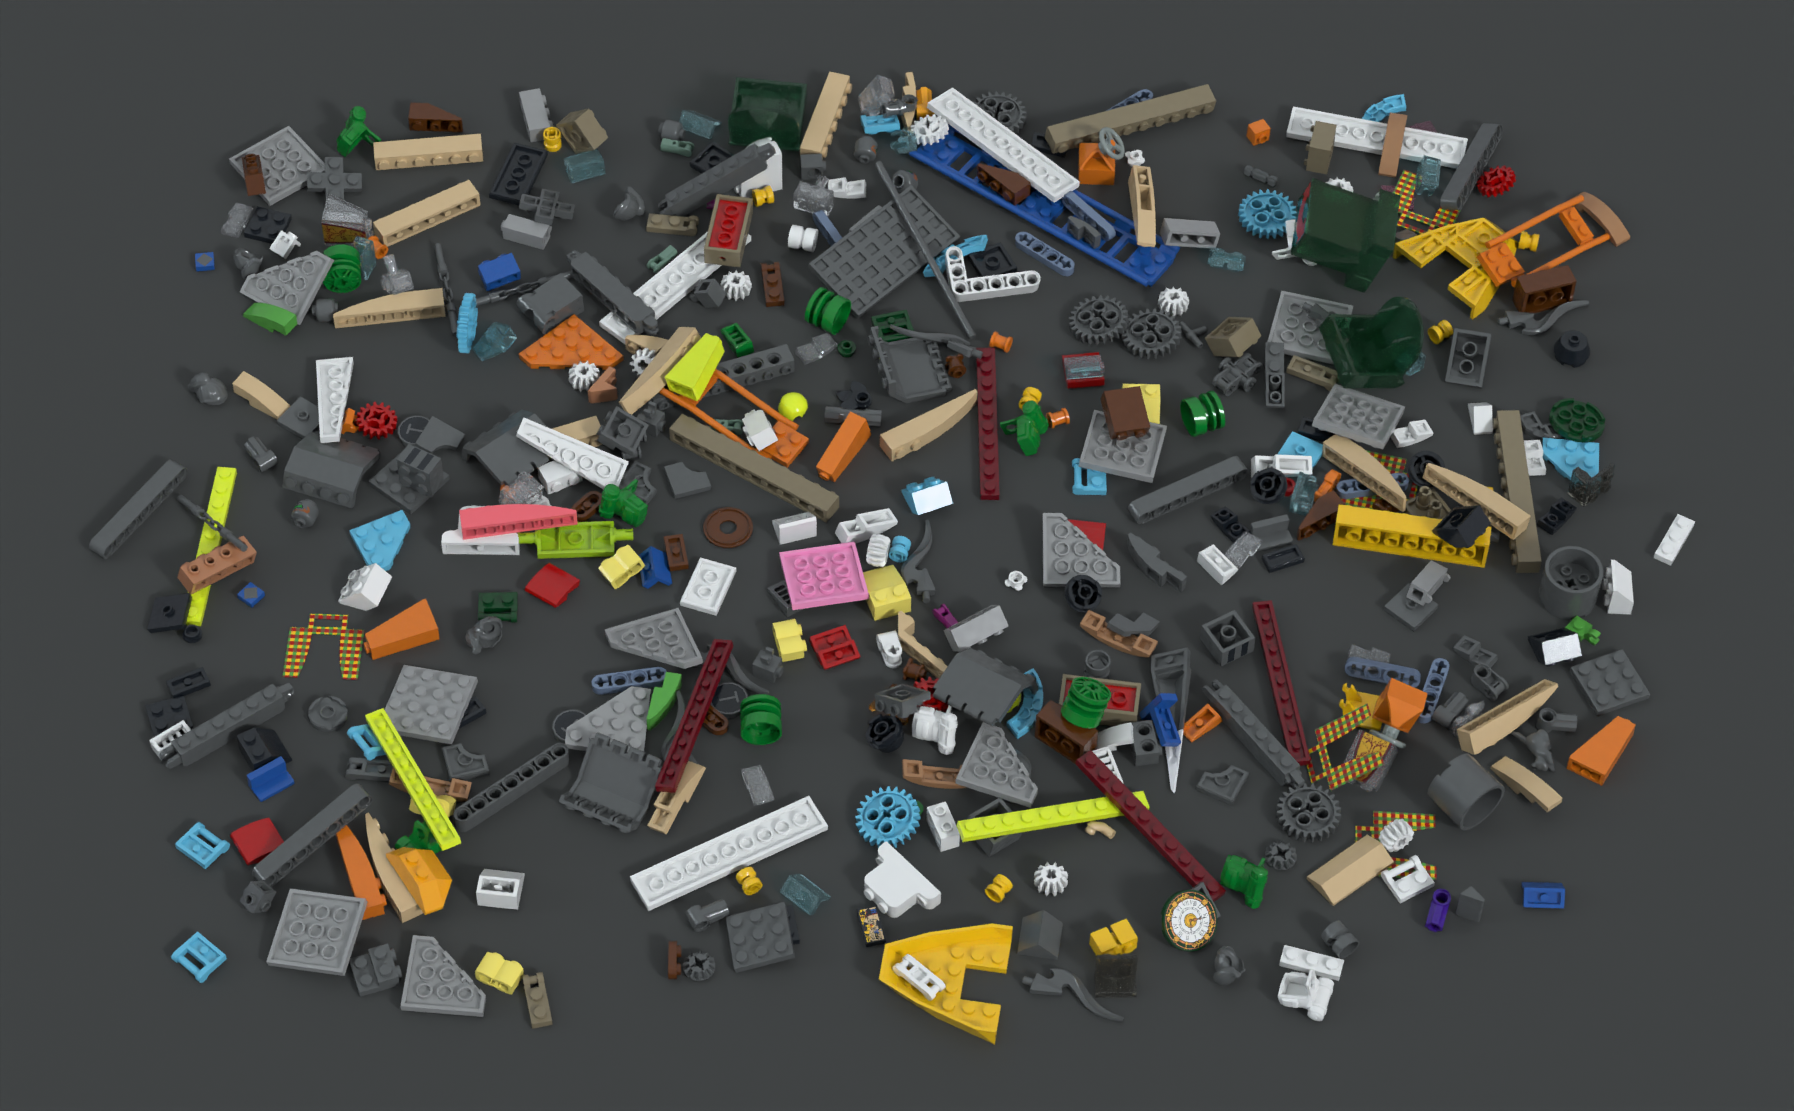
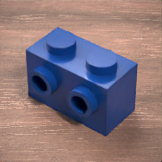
(499, 271)

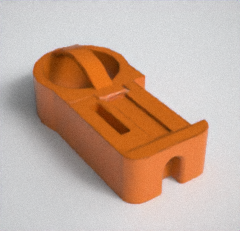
(1330, 482)

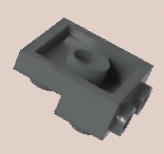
(621, 431)
(900, 700)
(375, 970)

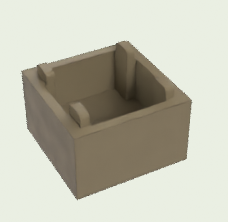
(582, 131)
(1320, 147)
(1233, 337)

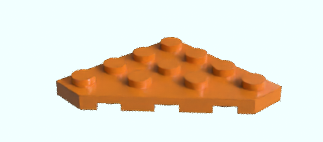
(568, 345)

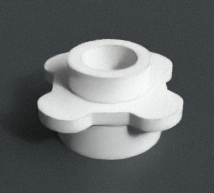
(1135, 157)
(1016, 576)

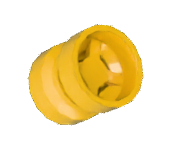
(552, 139)
(763, 196)
(1528, 241)
(1441, 331)
(1030, 394)
(749, 882)
(997, 890)

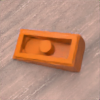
(1201, 723)

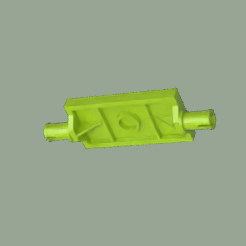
(575, 541)

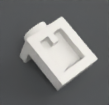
(284, 244)

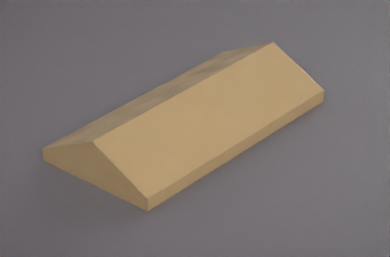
(1350, 869)

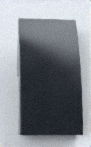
(1557, 516)
(1228, 523)

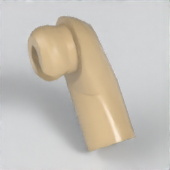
(1094, 826)

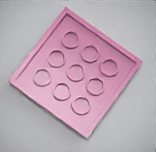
(823, 575)

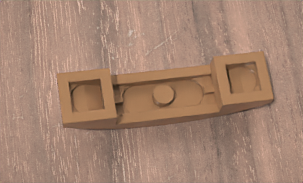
(1392, 145)
(1604, 217)
(1097, 627)
(930, 776)
(456, 788)

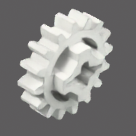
(930, 129)

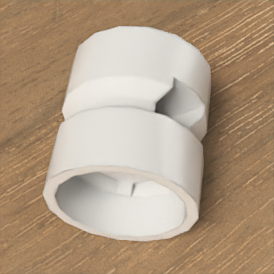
(802, 238)

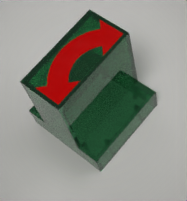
(1346, 231)

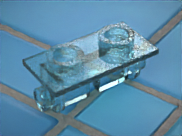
(1233, 259)

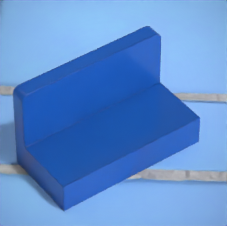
(655, 568)
(270, 779)
(1543, 895)

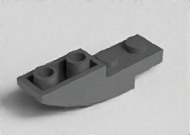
(1274, 375)
(1149, 562)

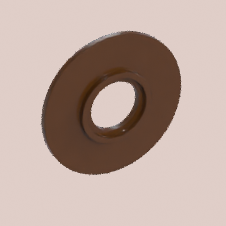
(717, 537)

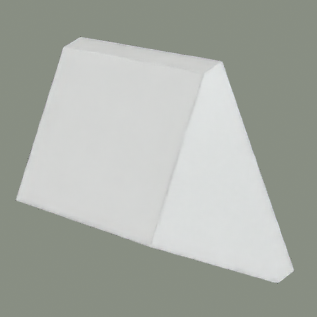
(795, 527)

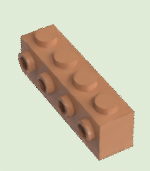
(215, 565)

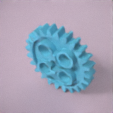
(1266, 213)
(467, 323)
(888, 817)

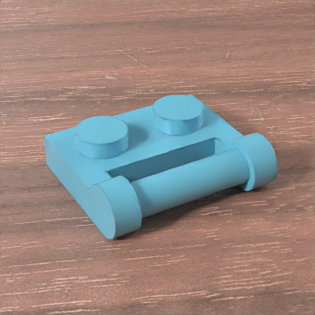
(878, 123)
(1095, 481)
(365, 730)
(198, 849)
(203, 952)

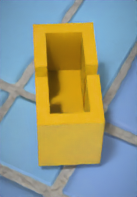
(1120, 941)

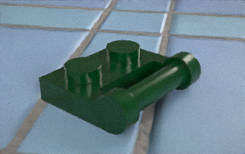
(898, 319)
(496, 604)

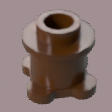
(955, 366)
(914, 671)

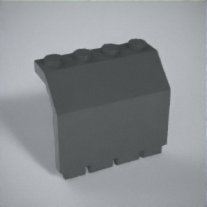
(910, 368)
(505, 453)
(328, 469)
(982, 685)
(614, 784)

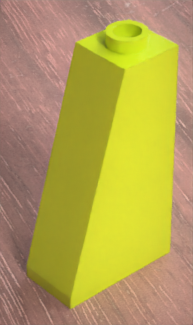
(696, 368)

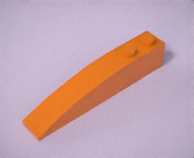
(360, 873)

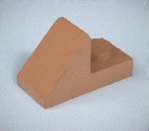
(603, 389)

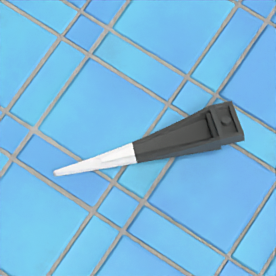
(1172, 675)

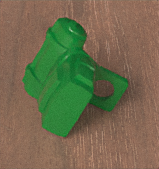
(355, 132)
(1028, 427)
(623, 504)
(420, 838)
(1246, 878)

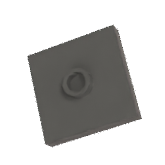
(300, 418)
(1408, 611)

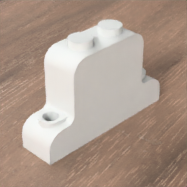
(504, 544)
(898, 885)

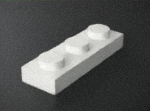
(1674, 539)
(1305, 960)

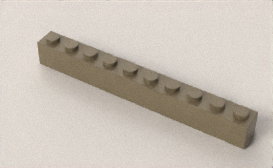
(1131, 118)
(754, 467)
(1517, 487)

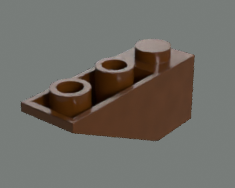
(431, 118)
(253, 174)
(1007, 183)
(1321, 515)

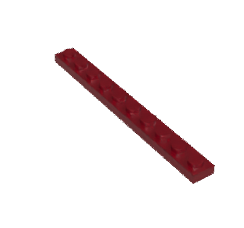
(987, 425)
(1280, 681)
(694, 716)
(1148, 824)

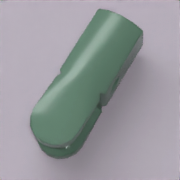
(679, 147)
(662, 259)
(732, 425)

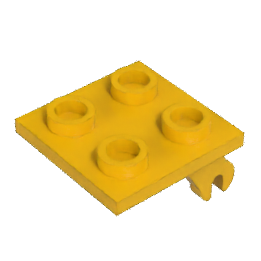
(1357, 699)

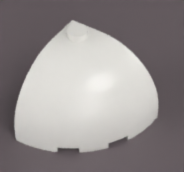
(771, 176)

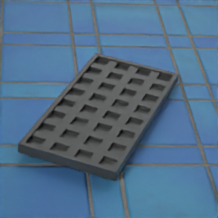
(882, 252)

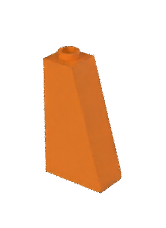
(843, 447)
(404, 631)
(1601, 752)

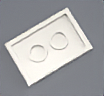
(708, 586)

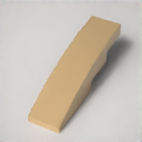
(909, 117)
(1527, 783)

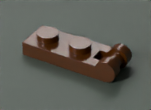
(772, 284)

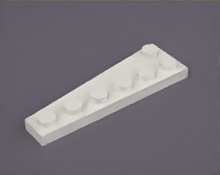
(333, 389)
(587, 461)

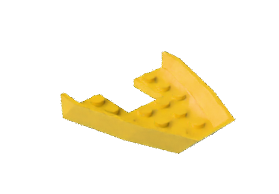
(1465, 243)
(947, 956)

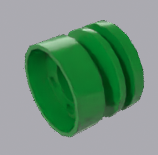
(345, 271)
(827, 310)
(1202, 413)
(1085, 702)
(760, 719)

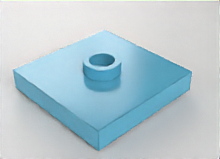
(1303, 446)

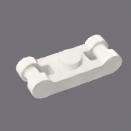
(919, 977)

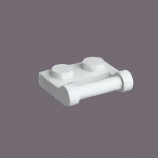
(1411, 884)

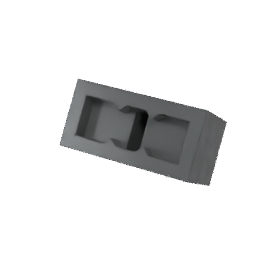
(1144, 743)

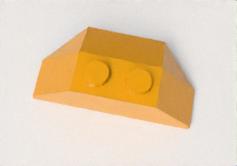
(422, 876)

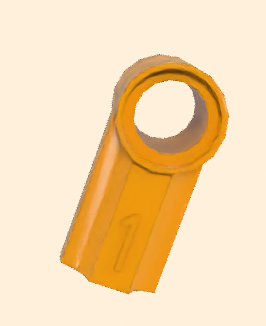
(923, 96)

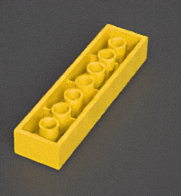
(1403, 536)

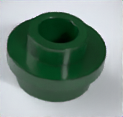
(846, 352)

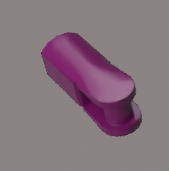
(948, 620)

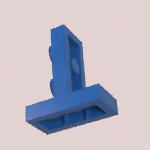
(1160, 713)

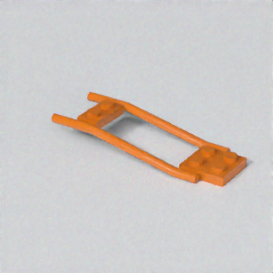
(1503, 265)
(789, 442)

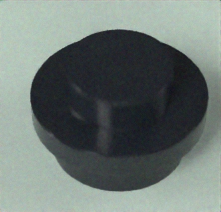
(192, 633)

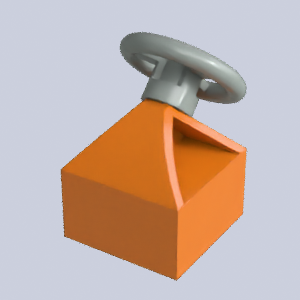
(1097, 160)
(1398, 709)

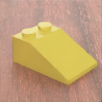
(886, 592)

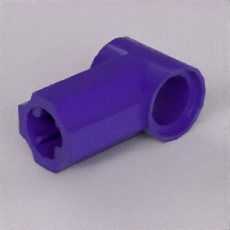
(1438, 910)

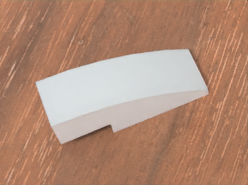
(1288, 464)
(865, 526)

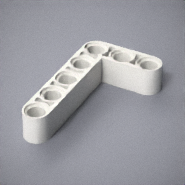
(985, 283)

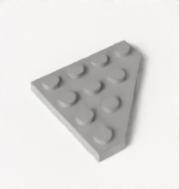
(290, 284)
(1070, 553)
(659, 638)
(619, 718)
(995, 769)
(437, 983)

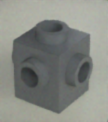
(257, 896)

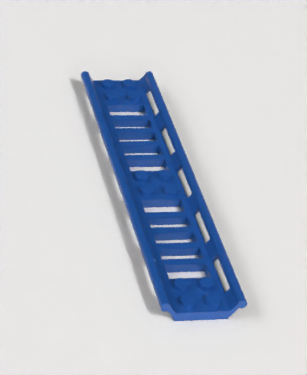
(1143, 266)

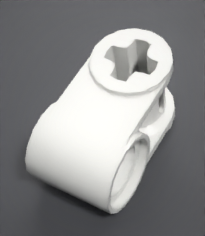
(890, 648)

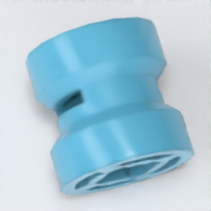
(899, 549)

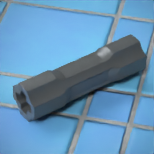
(837, 414)

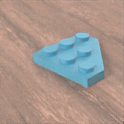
(1569, 454)
(381, 539)

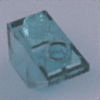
(494, 341)

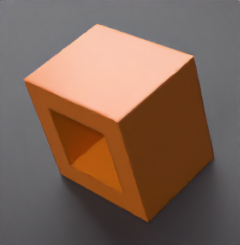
(1258, 132)

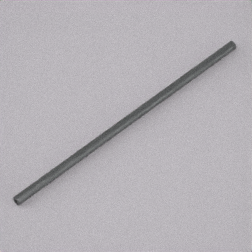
(925, 250)

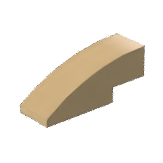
(260, 395)

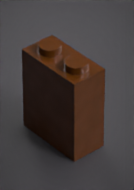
(1125, 413)

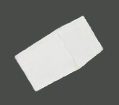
(1481, 418)

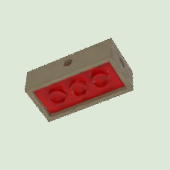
(728, 230)
(1123, 702)

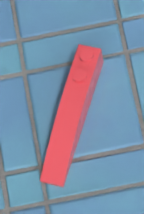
(513, 519)

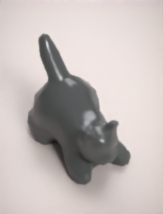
(1539, 746)

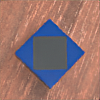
(204, 261)
(251, 594)

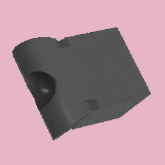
(551, 303)

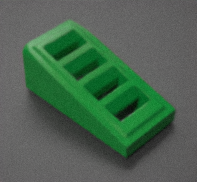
(739, 341)

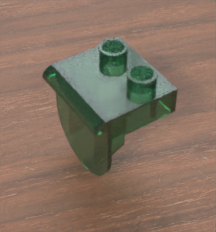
(767, 110)
(1376, 347)

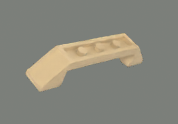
(915, 650)

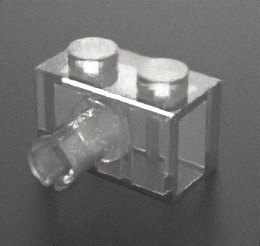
(877, 92)
(814, 197)
(396, 279)
(523, 491)

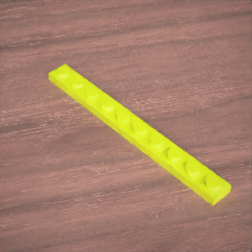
(218, 510)
(413, 779)
(1041, 818)

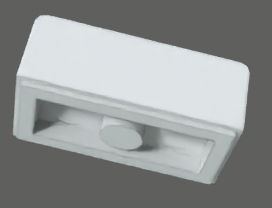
(1216, 564)

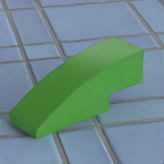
(271, 317)
(663, 699)

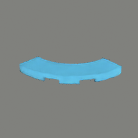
(1381, 110)
(969, 246)
(1026, 716)

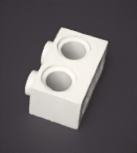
(943, 826)

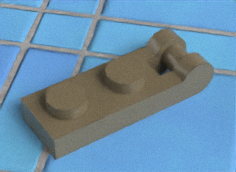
(672, 224)
(1312, 372)
(537, 1000)

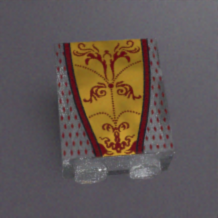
(344, 222)
(1368, 744)

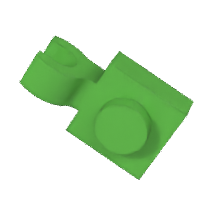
(1584, 630)

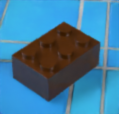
(1544, 289)
(1062, 735)

